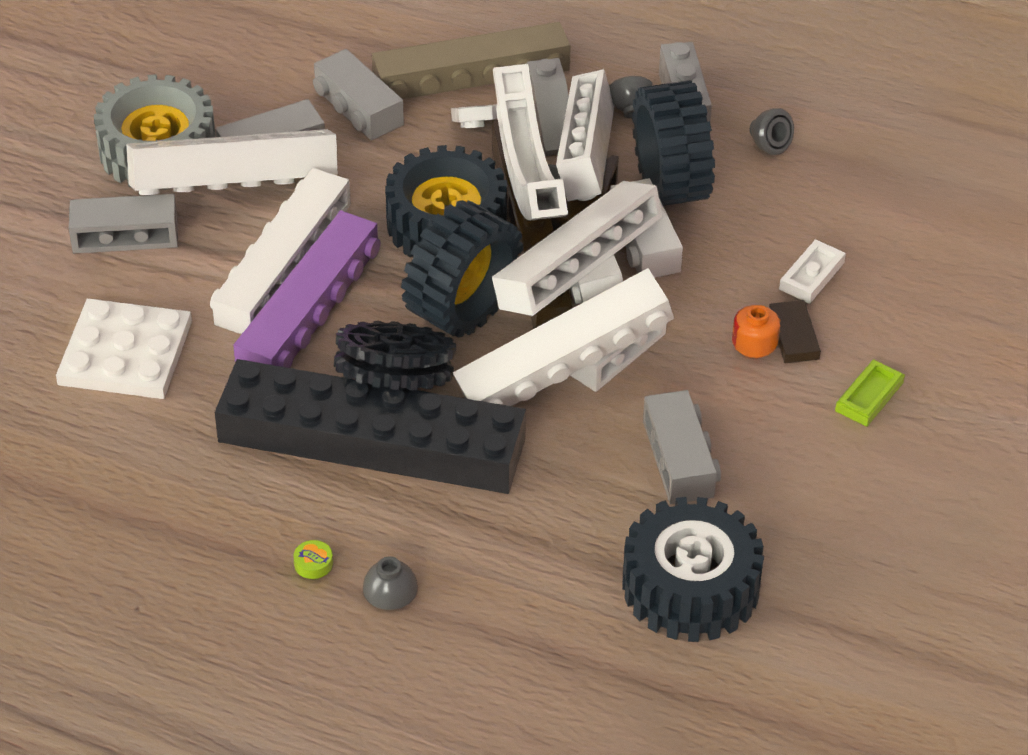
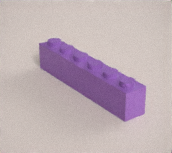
(309, 292)

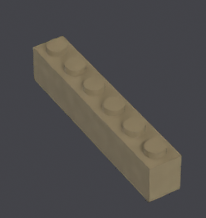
(467, 60)

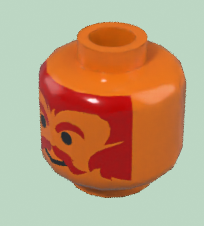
(755, 331)

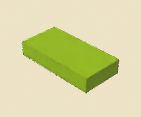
(870, 392)

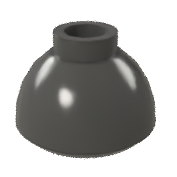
(623, 92)
(773, 131)
(390, 584)

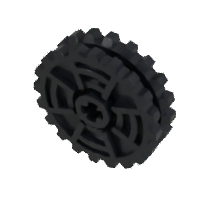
(394, 355)

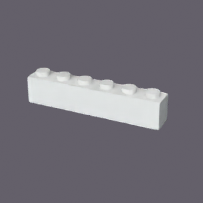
(585, 136)
(229, 160)
(577, 248)
(279, 249)
(567, 343)

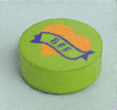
(313, 559)

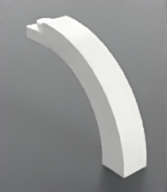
(530, 177)

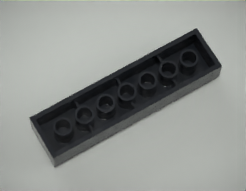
(371, 426)

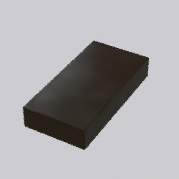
(796, 334)

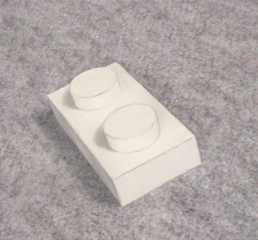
(812, 271)

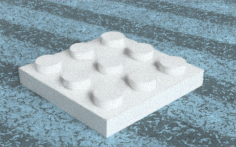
(124, 348)

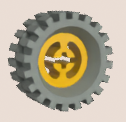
(149, 112)

